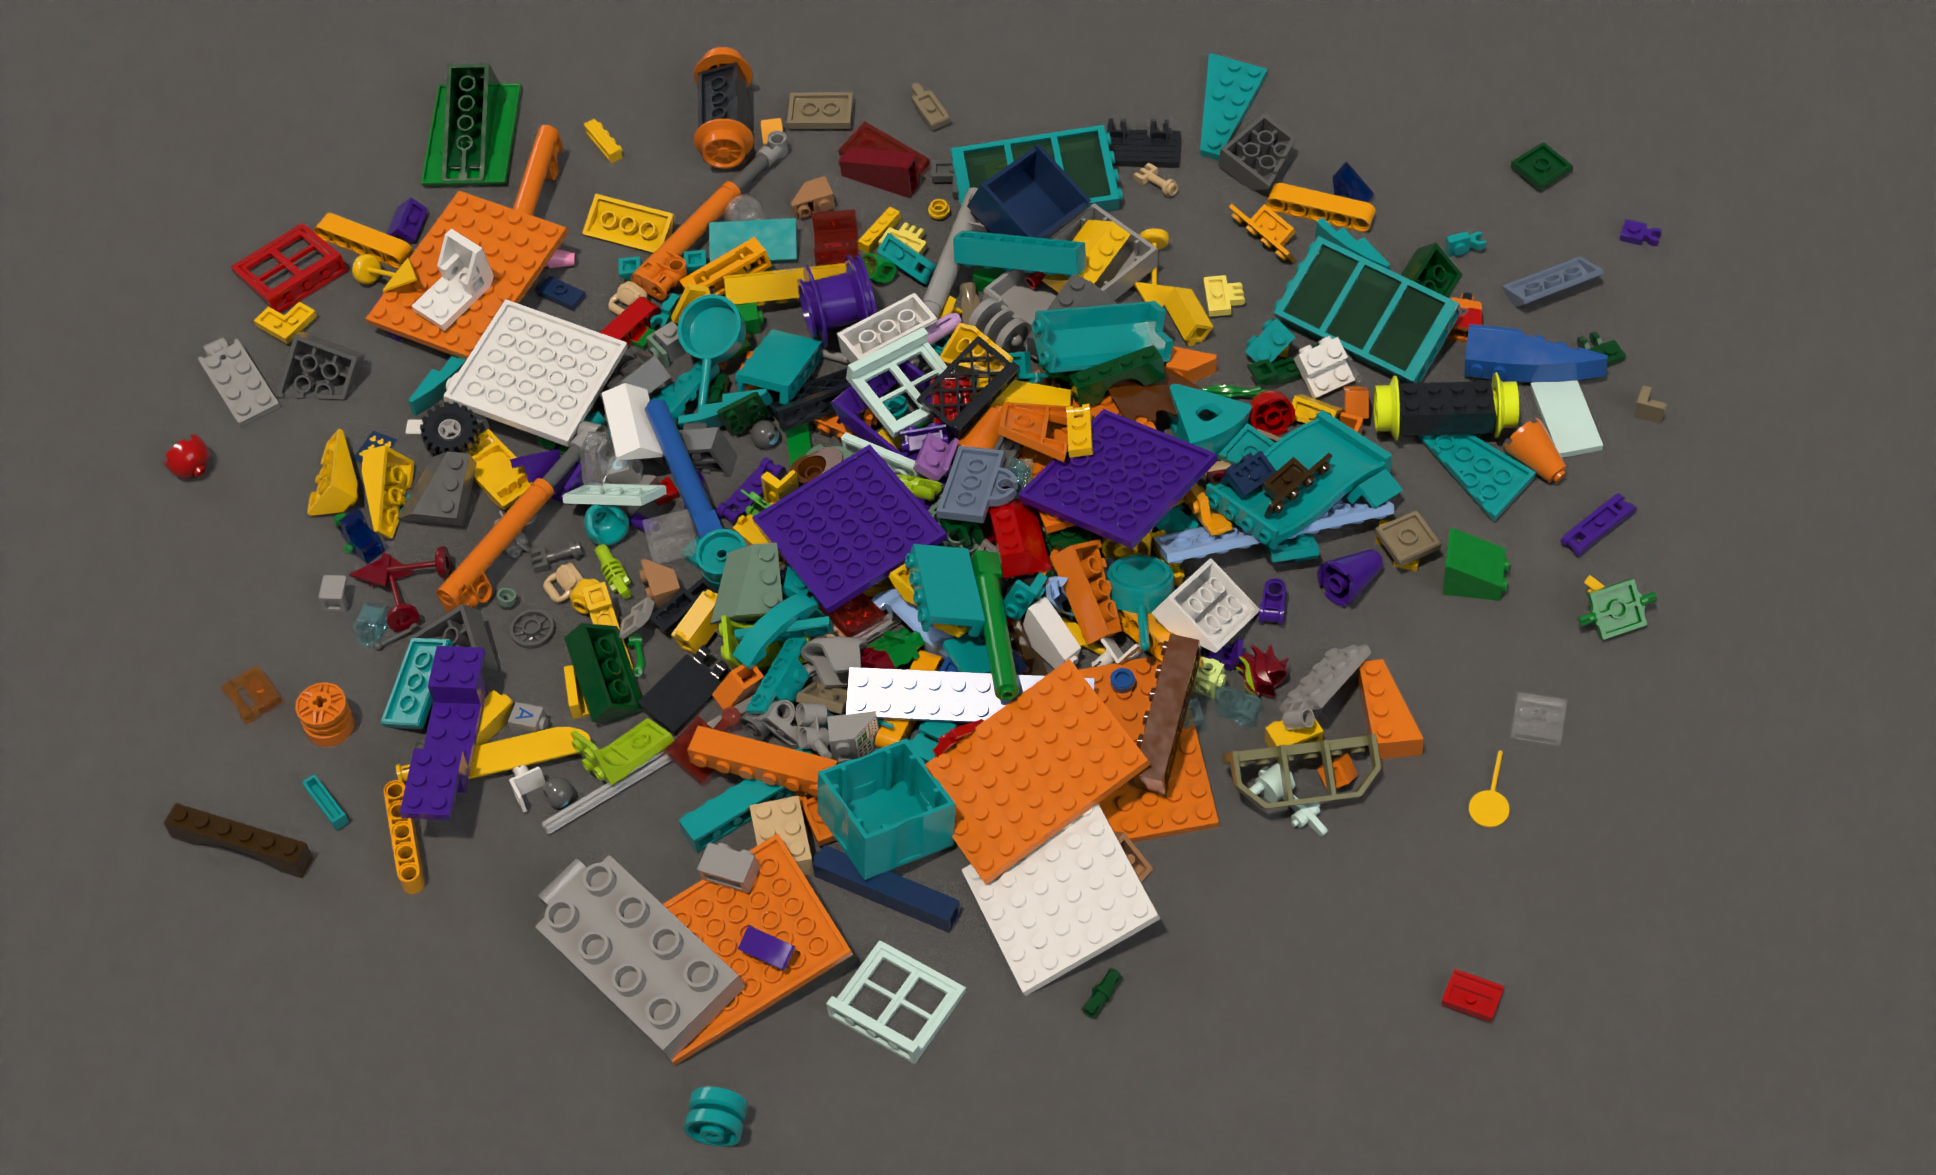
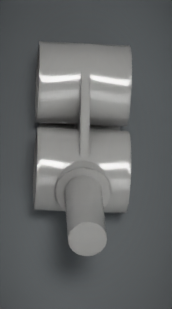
(810, 735)

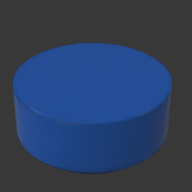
(1122, 680)

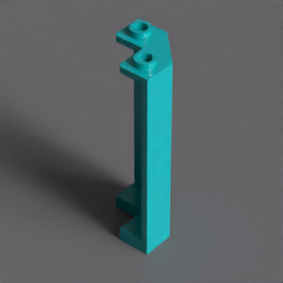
(1096, 334)

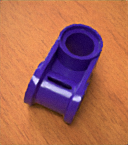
(1273, 605)

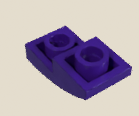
(766, 947)

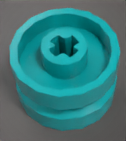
(713, 551)
(715, 1116)

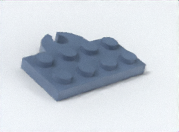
(976, 484)

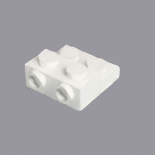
(1324, 367)

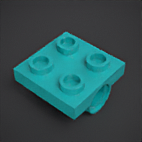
(1300, 549)

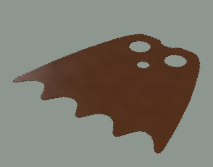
(1141, 400)

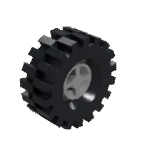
(448, 421)

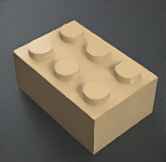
(786, 819)

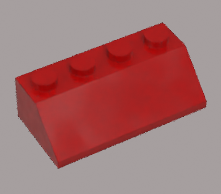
(1018, 539)

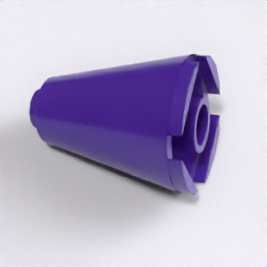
(1348, 575)

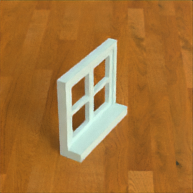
(888, 359)
(877, 1031)

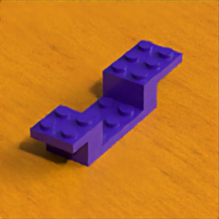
(451, 736)

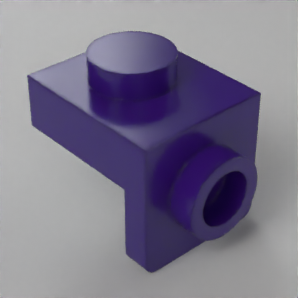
(1228, 654)

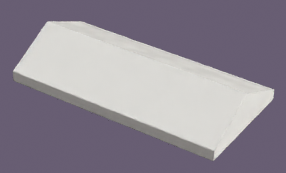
(629, 424)

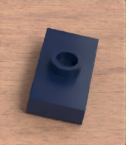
(561, 293)

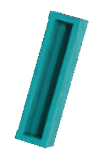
(325, 802)

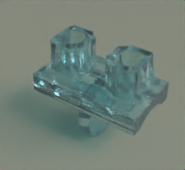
(1022, 471)

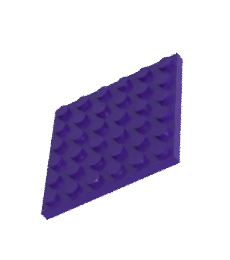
(1124, 484)
(848, 528)

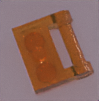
(257, 688)

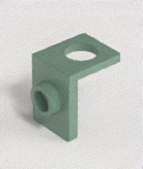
(656, 349)

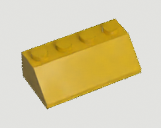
(1102, 244)

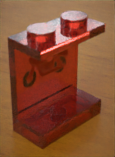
(834, 236)

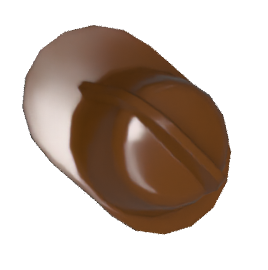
(815, 464)

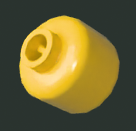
(577, 598)

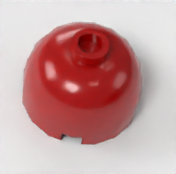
(1271, 412)
(188, 458)

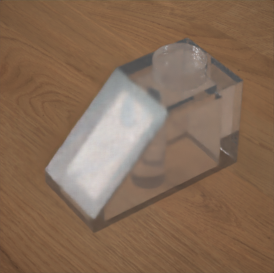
(596, 458)

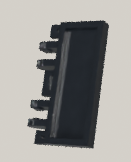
(1139, 149)

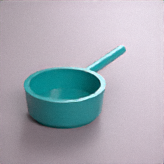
(712, 332)
(1140, 587)

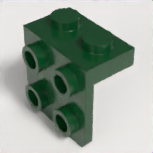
(743, 413)

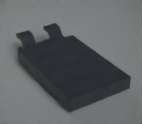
(683, 691)

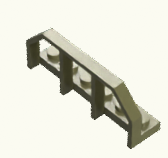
(1308, 750)

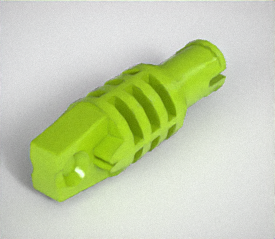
(613, 572)

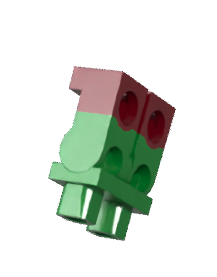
(892, 650)

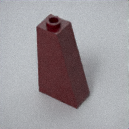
(882, 169)

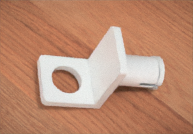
(1114, 654)
(525, 781)

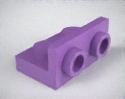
(935, 457)

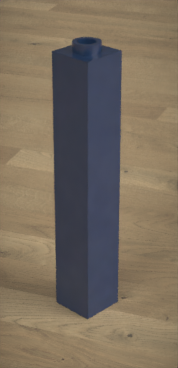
(888, 890)

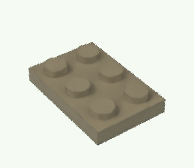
(820, 110)

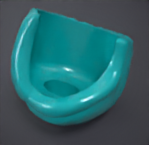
(605, 524)

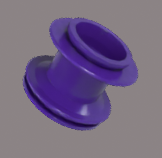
(836, 298)

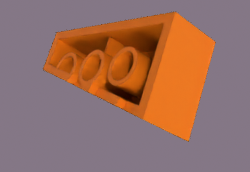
(1088, 590)
(1387, 712)

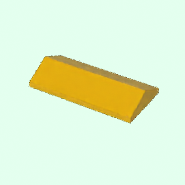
(628, 224)

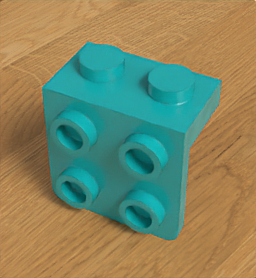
(969, 653)

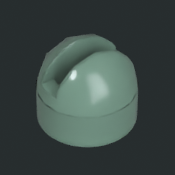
(510, 597)

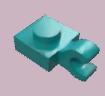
(1461, 242)
(667, 310)

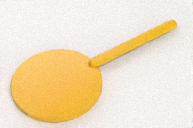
(1488, 806)

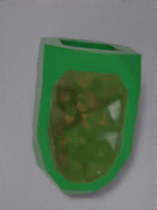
(878, 267)

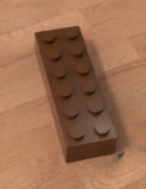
(1167, 711)

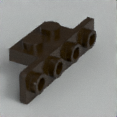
(1289, 480)
(1021, 644)

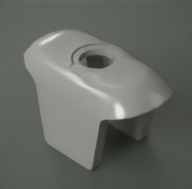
(833, 658)

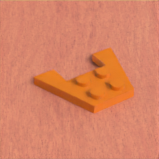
(1028, 426)

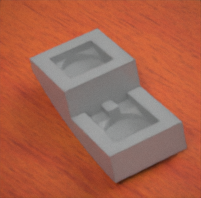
(639, 615)

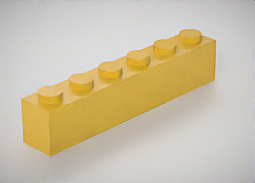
(772, 285)

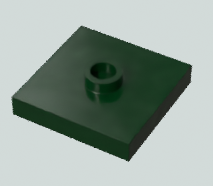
(1541, 166)

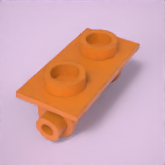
(829, 425)

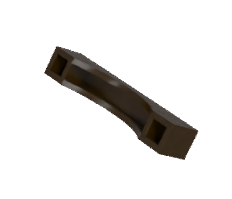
(273, 849)

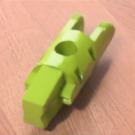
(921, 487)

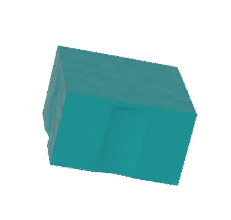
(885, 809)

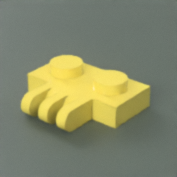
(909, 236)
(1221, 295)

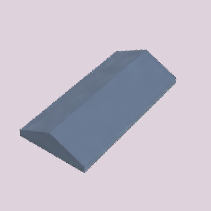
(1551, 280)

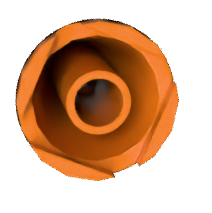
(984, 430)
(1536, 450)

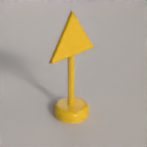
(367, 270)
(1154, 292)

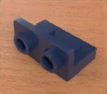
(1249, 474)

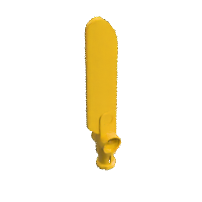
(516, 751)

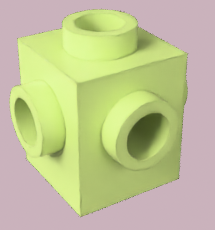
(1209, 678)

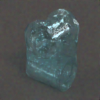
(370, 623)
(1238, 705)

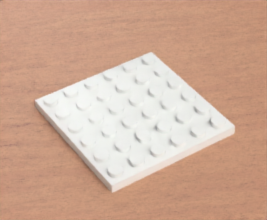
(536, 372)
(1064, 901)

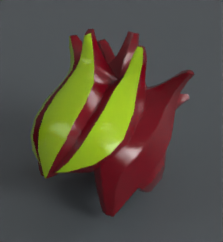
(1262, 671)

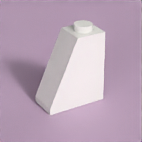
(1049, 634)

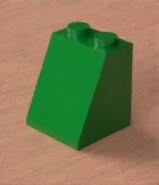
(1474, 567)

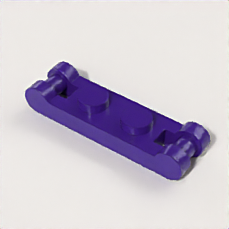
(739, 500)
(1598, 524)

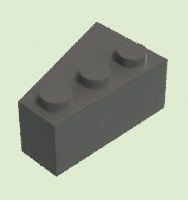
(707, 451)

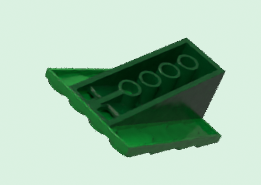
(471, 128)

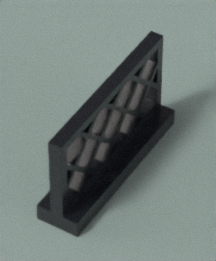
(987, 395)
(807, 406)

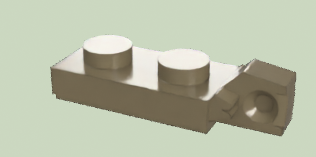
(929, 107)

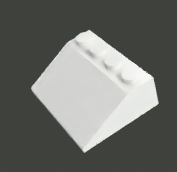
(1206, 608)

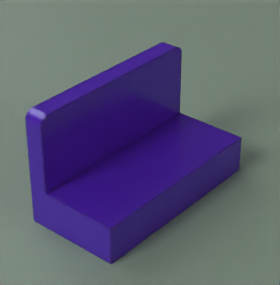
(407, 220)
(536, 464)
(569, 482)

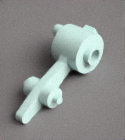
(1270, 786)

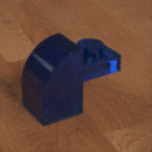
(363, 539)

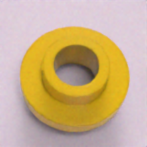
(938, 209)

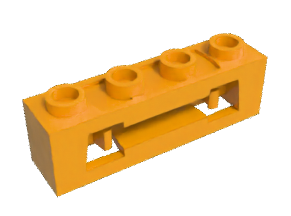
(729, 264)

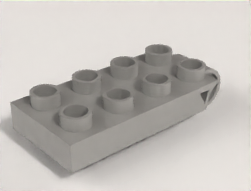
(1011, 304)
(636, 953)

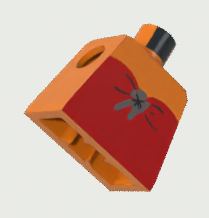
(1470, 315)

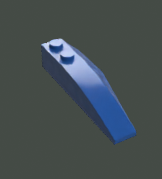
(1527, 357)

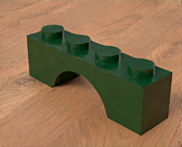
(1092, 383)

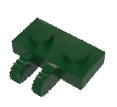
(1611, 348)
(957, 526)

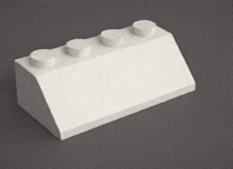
(885, 327)

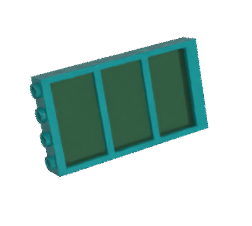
(1079, 152)
(1369, 309)

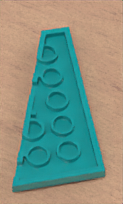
(1228, 96)
(683, 389)
(1481, 469)

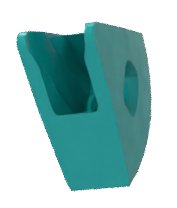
(1211, 430)

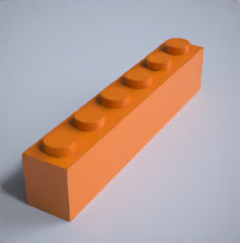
(757, 760)

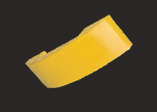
(601, 607)

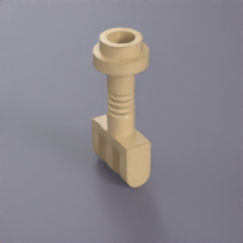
(1150, 173)

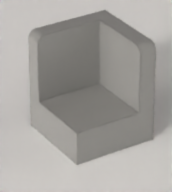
(332, 593)

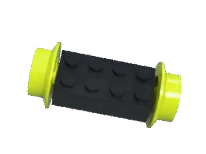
(1446, 407)

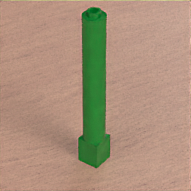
(1002, 666)

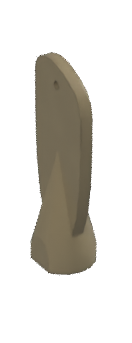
(969, 300)

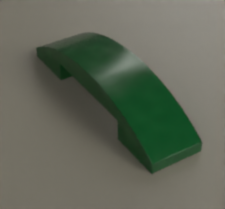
(1277, 372)

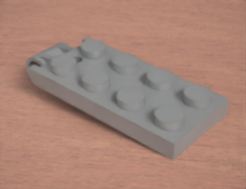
(238, 381)
(1321, 685)

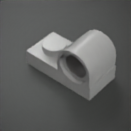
(781, 726)

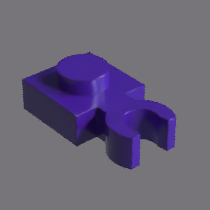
(1636, 232)

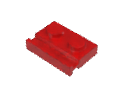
(954, 736)
(1472, 995)

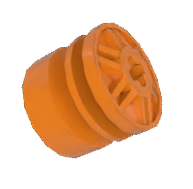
(325, 714)

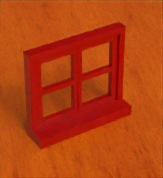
(304, 281)

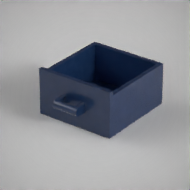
(1029, 197)

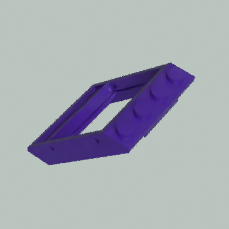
(850, 405)

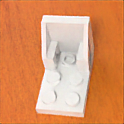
(463, 280)

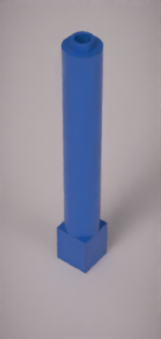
(682, 468)

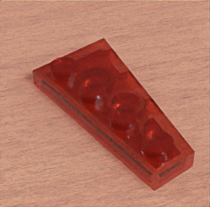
(872, 138)

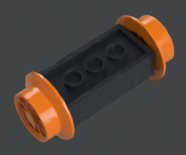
(722, 107)

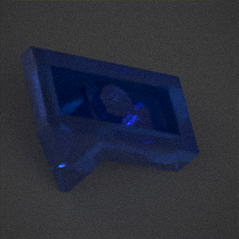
(1348, 182)

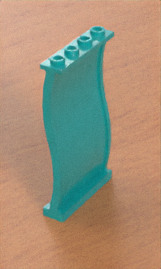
(1352, 463)

